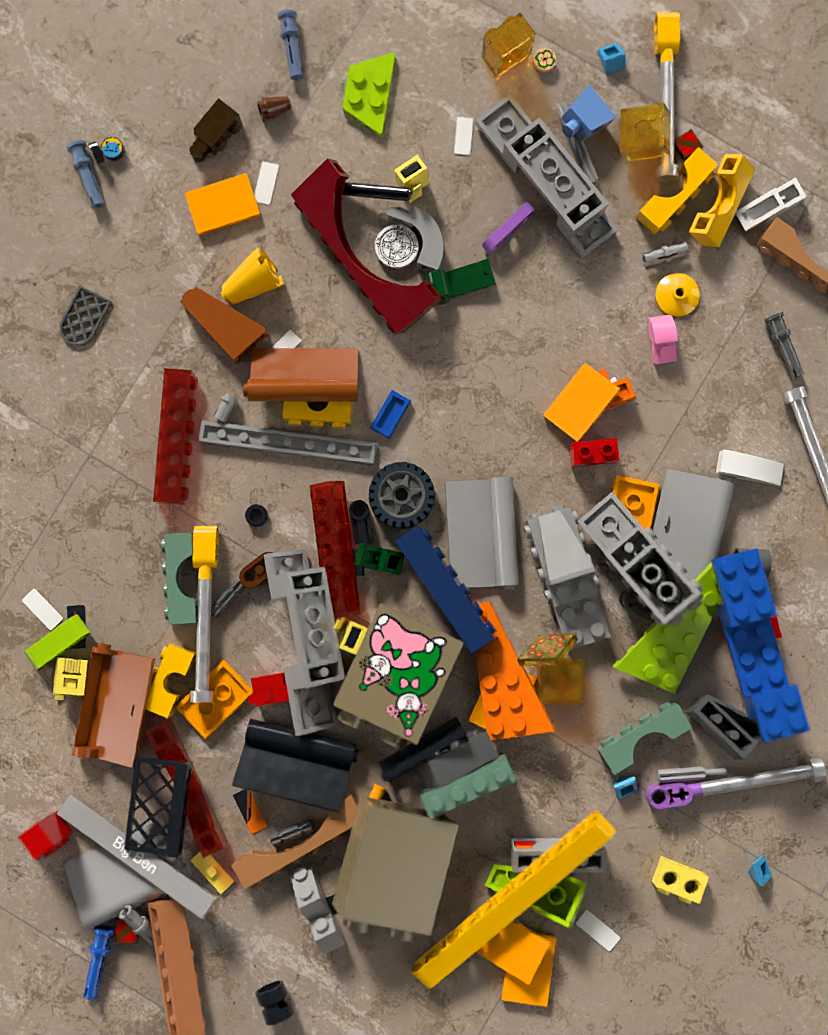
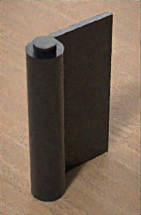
(294, 767)

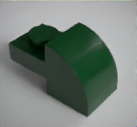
(379, 559)

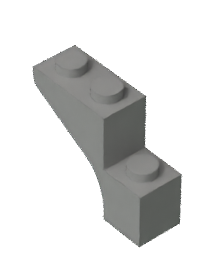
(315, 908)

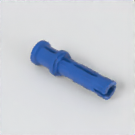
(99, 951)

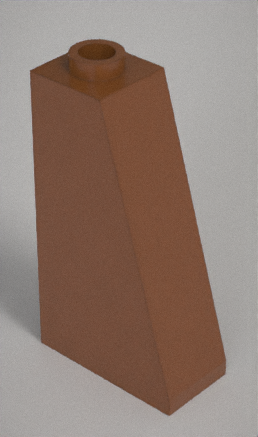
(228, 327)

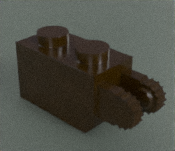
(214, 130)

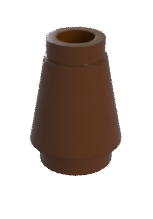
(273, 106)

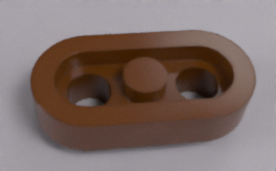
(258, 567)

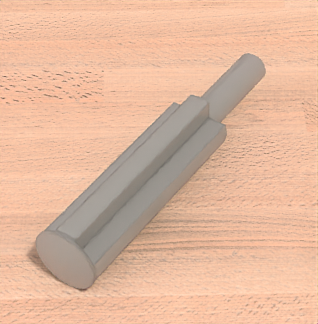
(687, 774)

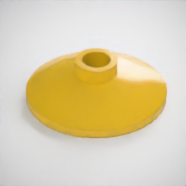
(671, 303)

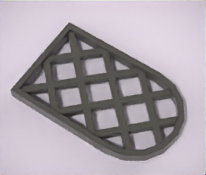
(94, 327)

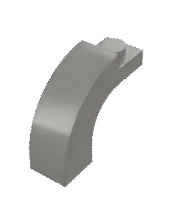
(428, 232)

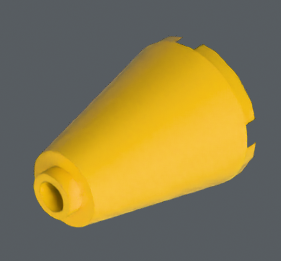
(251, 278)

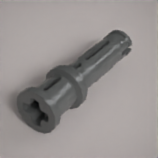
(781, 336)

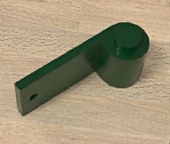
(461, 280)

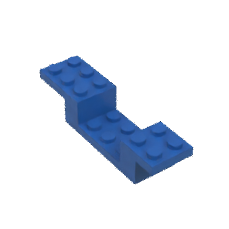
(754, 646)

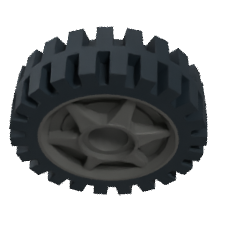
(394, 478)

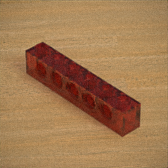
(174, 380)
(335, 545)

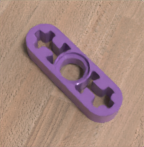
(512, 224)

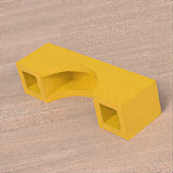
(694, 172)
(733, 180)

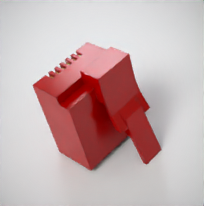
(268, 689)

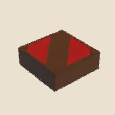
(687, 144)
(124, 933)

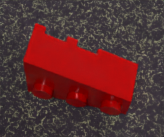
(46, 836)

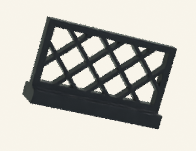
(436, 740)
(176, 814)

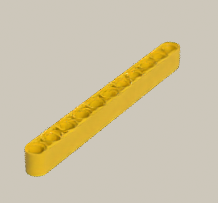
(513, 899)

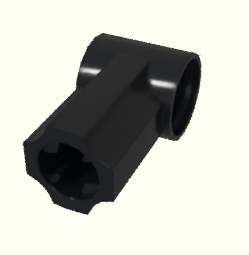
(361, 525)

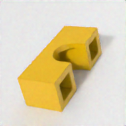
(335, 413)
(174, 659)

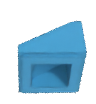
(612, 58)

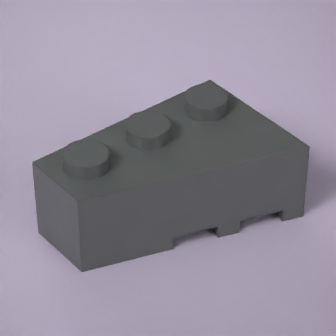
(725, 725)
(456, 760)

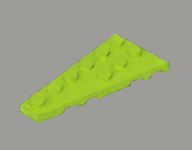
(667, 651)

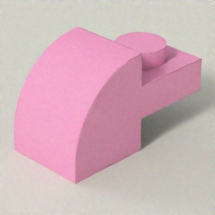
(663, 337)

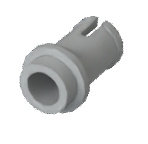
(225, 407)

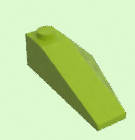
(559, 903)

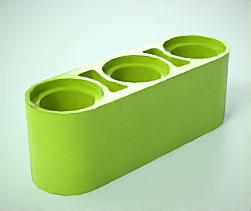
(57, 642)

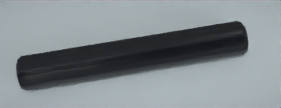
(377, 191)

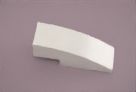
(771, 204)
(749, 467)

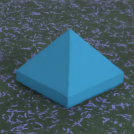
(625, 786)
(760, 871)

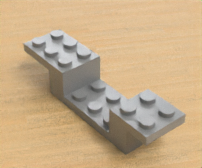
(552, 171)
(313, 638)

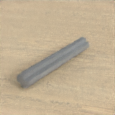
(579, 149)

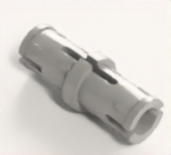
(665, 254)
(138, 924)

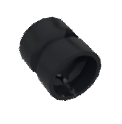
(275, 1004)

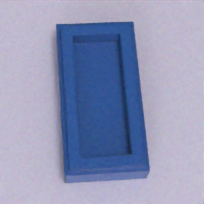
(390, 414)

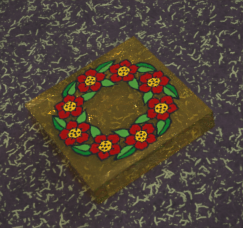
(547, 649)

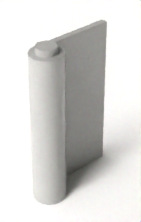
(692, 518)
(482, 532)
(107, 885)

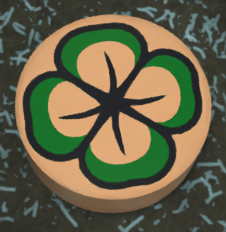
(544, 60)

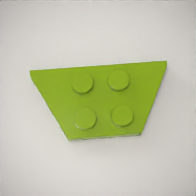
(369, 91)

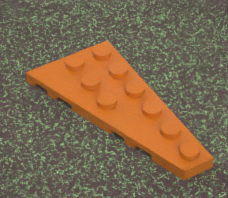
(506, 689)

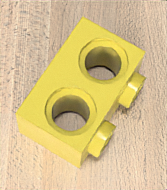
(681, 876)

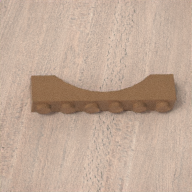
(783, 244)
(259, 864)

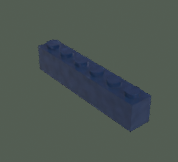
(446, 590)

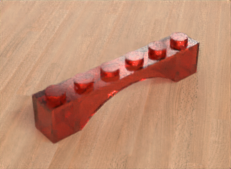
(200, 813)

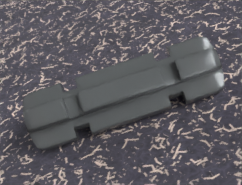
(227, 599)
(291, 832)

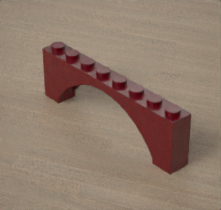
(321, 202)

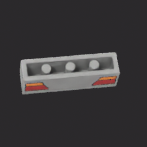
(527, 850)

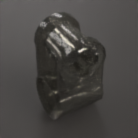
(637, 607)

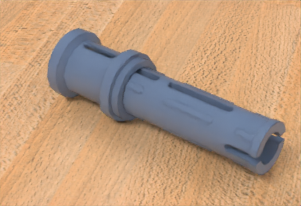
(290, 35)
(83, 165)

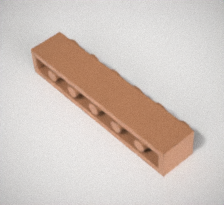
(176, 967)

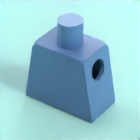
(587, 115)

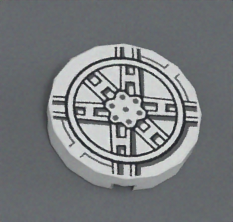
(396, 246)

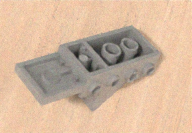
(642, 561)
(567, 574)

